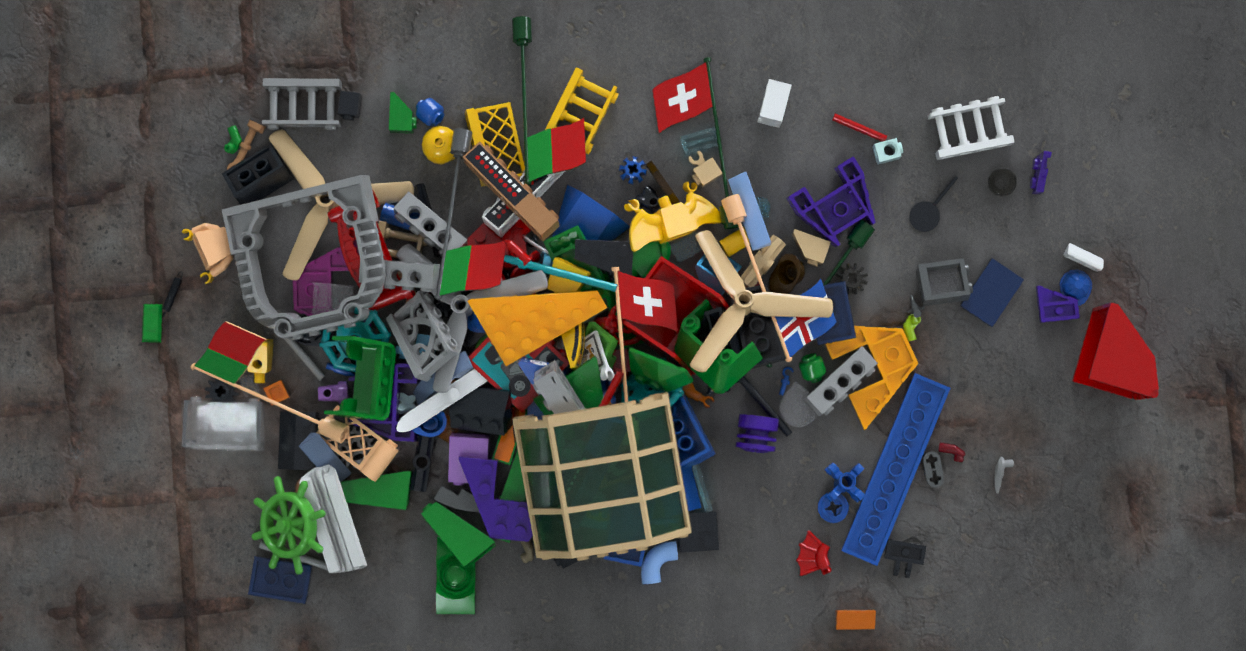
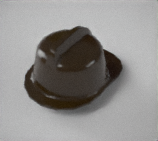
(786, 274)

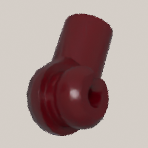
(952, 449)

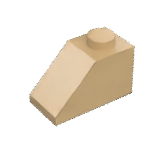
(811, 247)

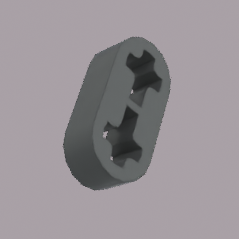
(928, 470)

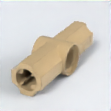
(764, 260)

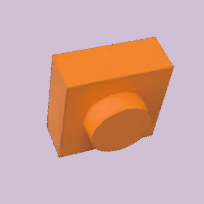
(277, 392)

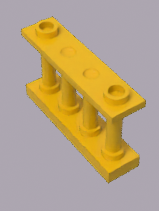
(569, 96)

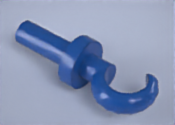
(785, 381)

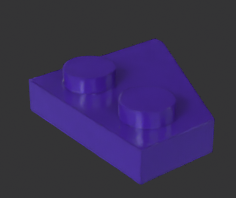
(1039, 165)

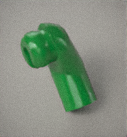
(235, 141)

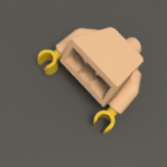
(212, 247)

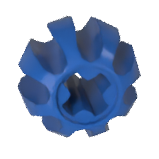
(631, 164)

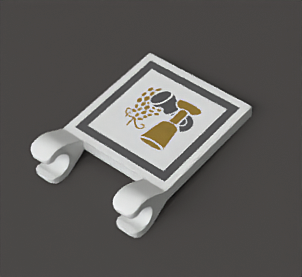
(594, 347)

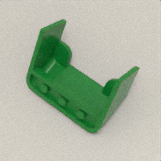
(727, 367)
(372, 379)

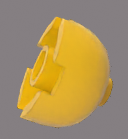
(437, 145)

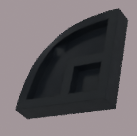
(703, 535)

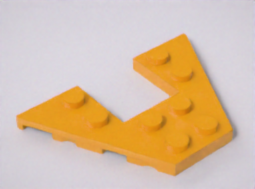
(894, 360)

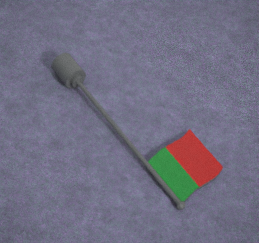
(473, 265)

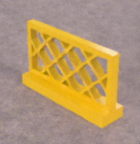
(474, 125)

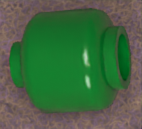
(812, 367)

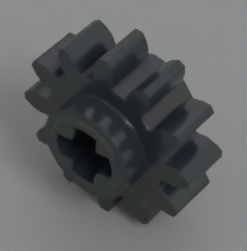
(225, 398)

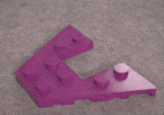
(317, 271)

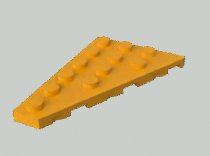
(529, 321)

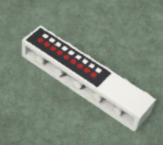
(501, 218)

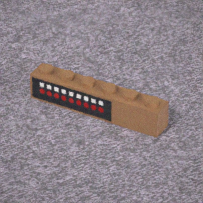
(511, 191)

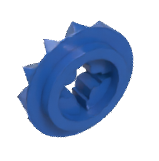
(828, 515)

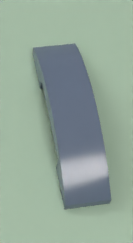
(424, 389)

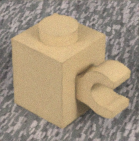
(705, 171)

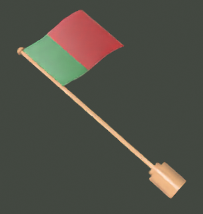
(229, 358)

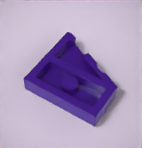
(1055, 306)

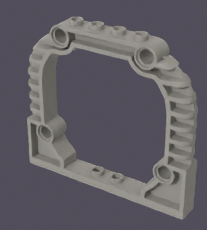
(246, 222)

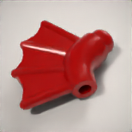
(813, 555)

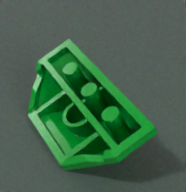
(657, 372)

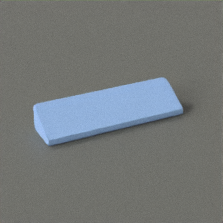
(753, 222)

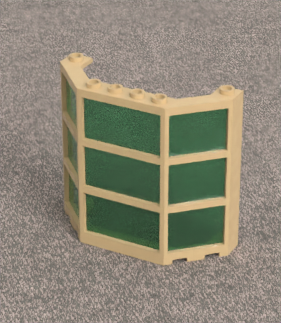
(603, 479)

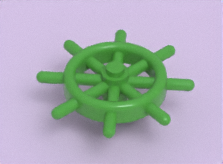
(288, 525)

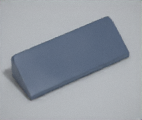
(321, 454)

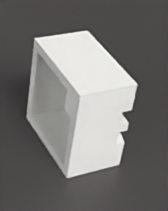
(774, 103)

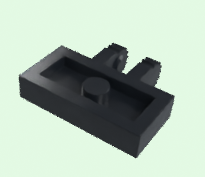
(904, 552)

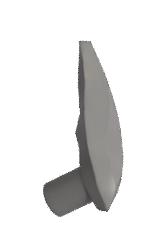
(999, 471)

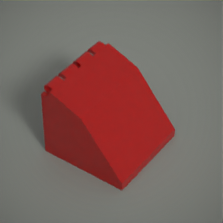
(688, 296)
(1116, 356)

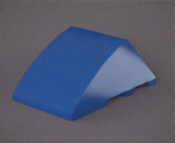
(593, 218)

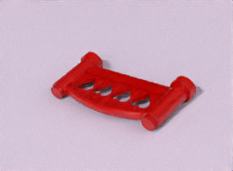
(352, 258)

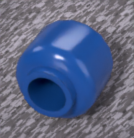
(429, 112)

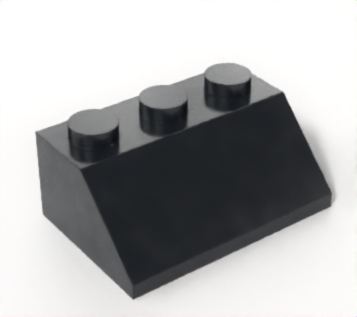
(257, 176)
(483, 411)
(291, 434)

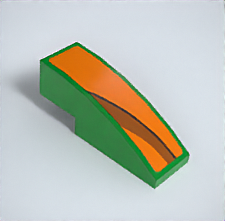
(507, 444)

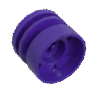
(757, 433)

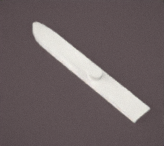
(440, 401)

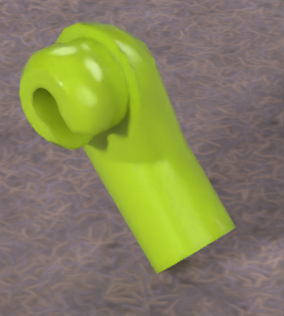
(909, 326)

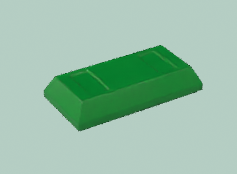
(152, 323)

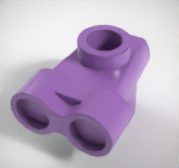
(338, 392)

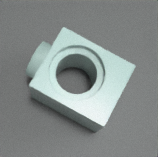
(880, 155)

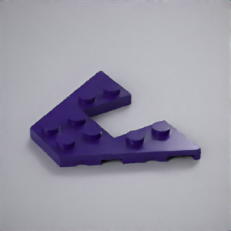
(501, 517)

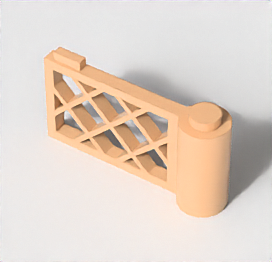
(378, 457)

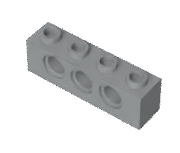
(409, 205)
(428, 272)
(816, 398)

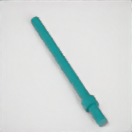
(561, 273)

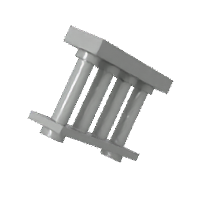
(293, 86)

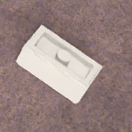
(1083, 257)

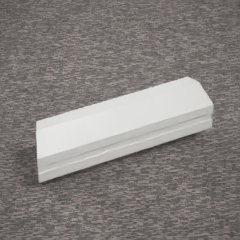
(336, 528)

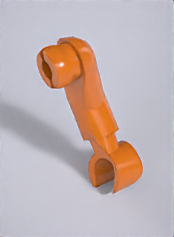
(690, 392)

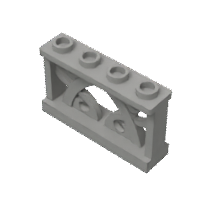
(438, 335)

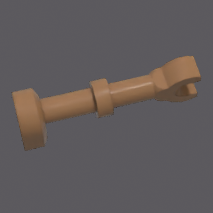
(245, 146)

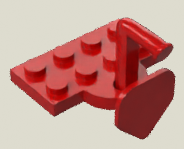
(514, 245)

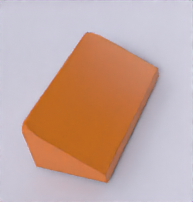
(855, 619)

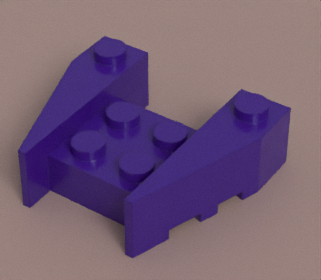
(840, 207)
(387, 427)

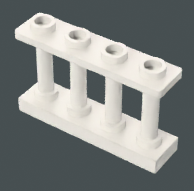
(983, 142)

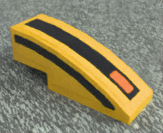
(574, 345)

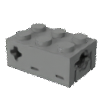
(556, 389)

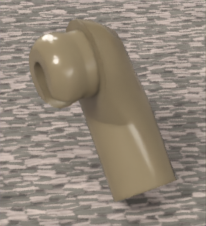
(529, 552)

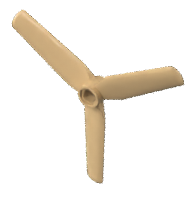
(317, 218)
(760, 303)

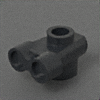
(648, 200)

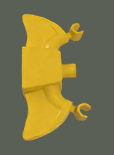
(671, 220)

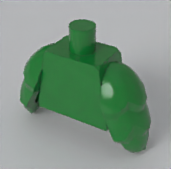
(647, 256)

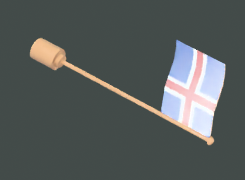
(792, 331)

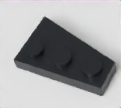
(605, 254)

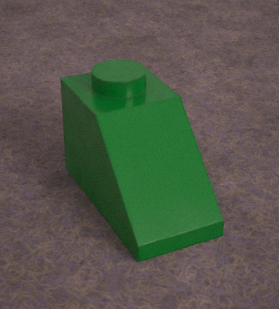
(400, 116)

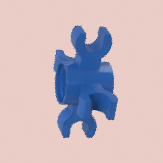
(855, 493)

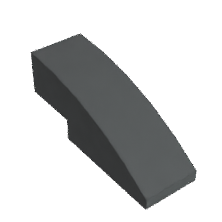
(463, 501)

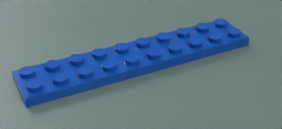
(895, 469)

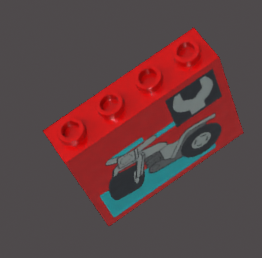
(511, 377)

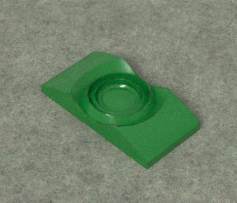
(564, 247)
(453, 584)

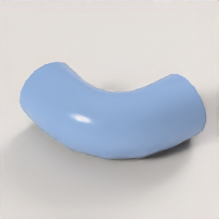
(655, 559)

